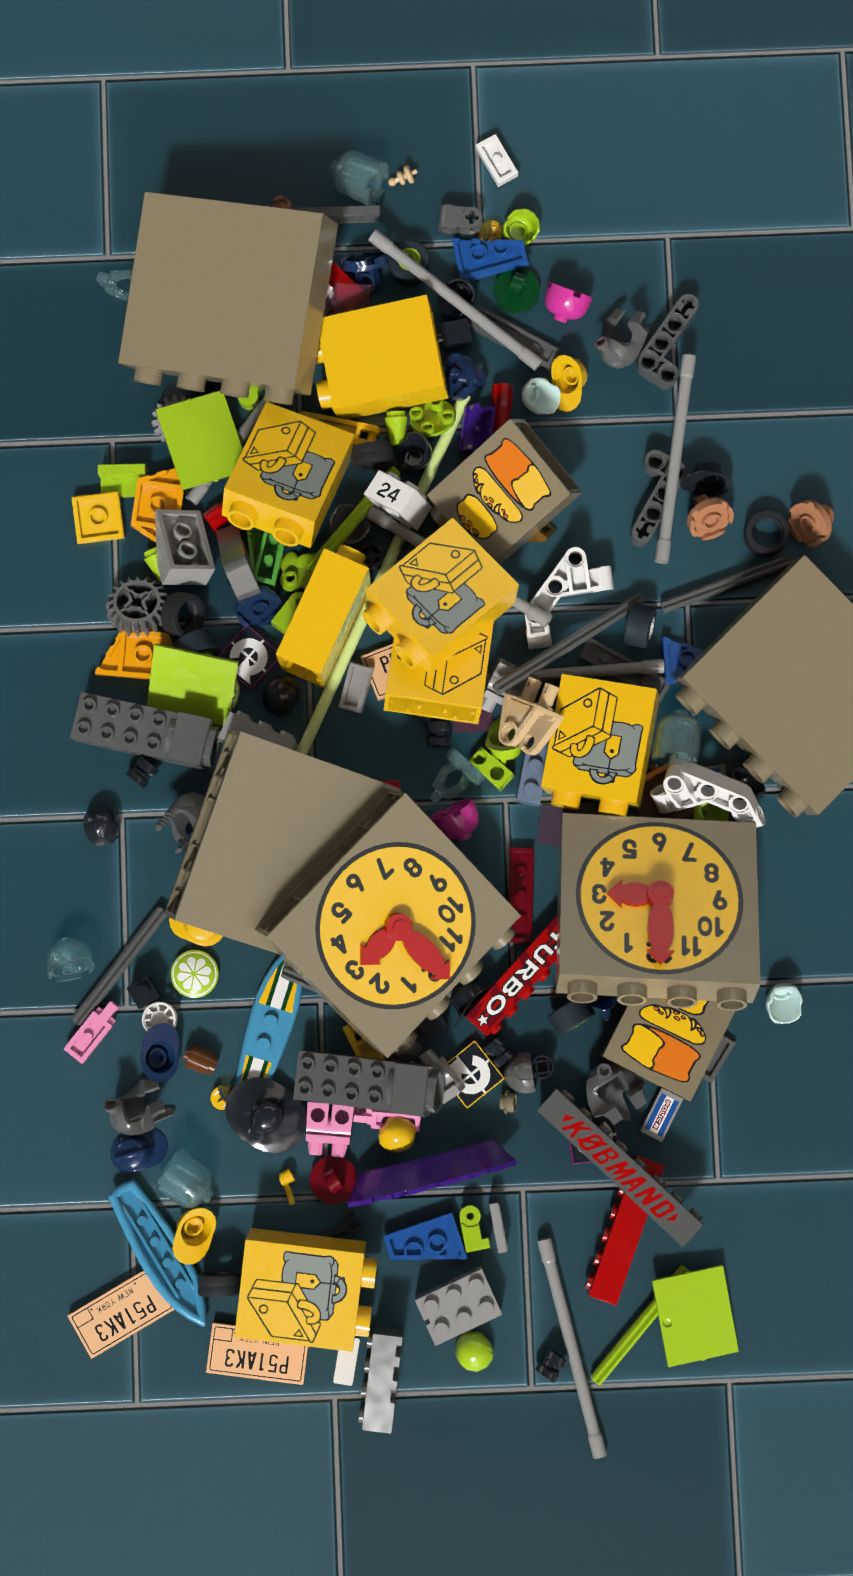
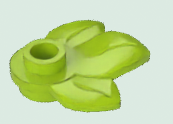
(295, 567)

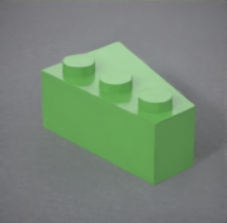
(265, 556)

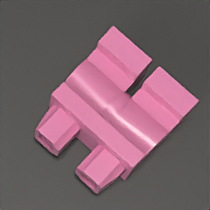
(328, 1129)

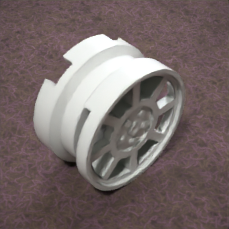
(159, 1013)

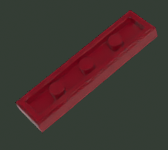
(521, 891)

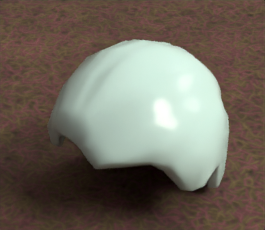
(541, 396)
(784, 1003)

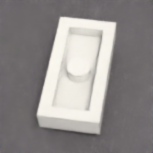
(496, 160)

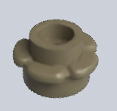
(508, 1102)

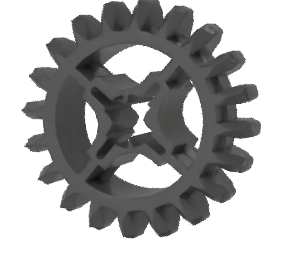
(133, 618)

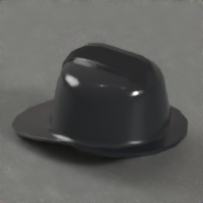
(707, 479)
(465, 996)

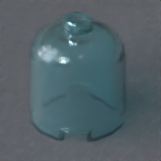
(359, 176)
(678, 735)
(186, 1180)

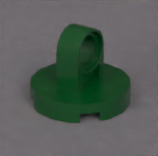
(516, 291)

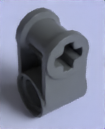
(456, 220)

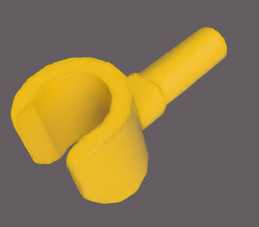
(285, 1178)

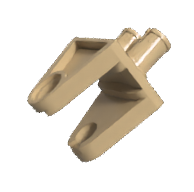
(529, 717)

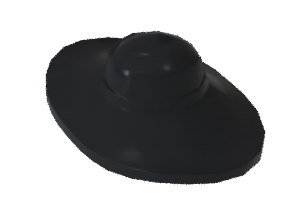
(266, 1115)

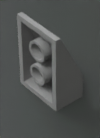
(182, 548)

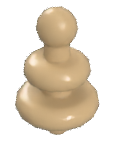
(401, 177)

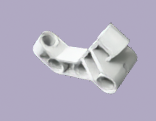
(574, 581)
(686, 788)

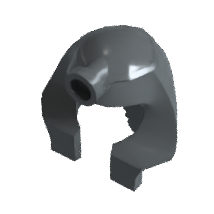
(610, 346)
(182, 811)
(606, 1089)
(128, 1112)

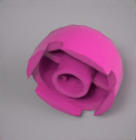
(566, 302)
(457, 820)

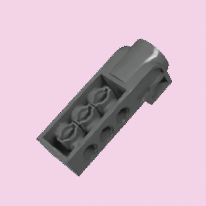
(146, 731)
(369, 1083)

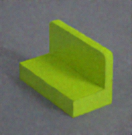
(121, 478)

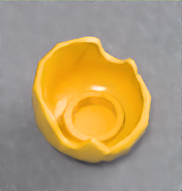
(397, 1134)

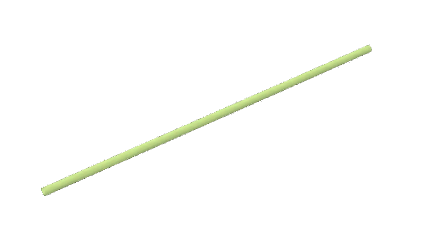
(388, 562)

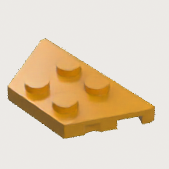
(152, 493)
(132, 655)

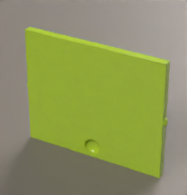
(200, 439)
(192, 683)
(695, 1315)

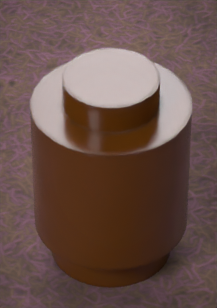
(200, 1059)

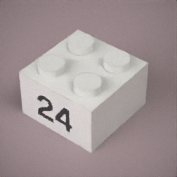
(398, 499)

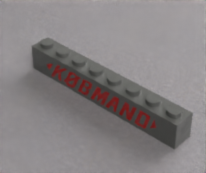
(620, 1167)

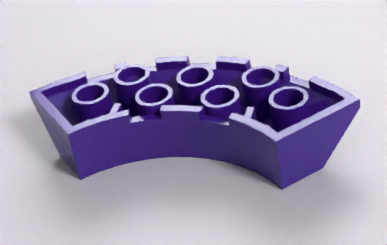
(429, 1172)

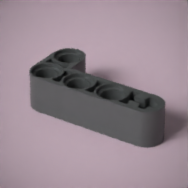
(669, 337)
(654, 502)
(237, 562)

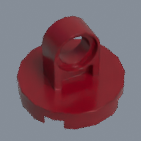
(333, 1179)

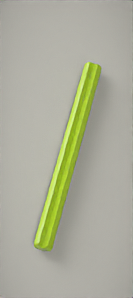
(346, 527)
(628, 1339)

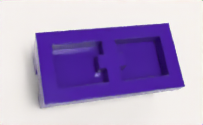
(476, 427)

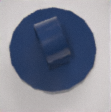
(366, 265)
(462, 376)
(259, 608)

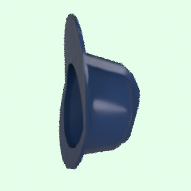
(160, 1052)
(139, 1151)

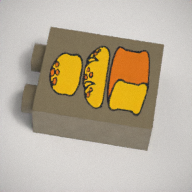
(505, 490)
(668, 1042)

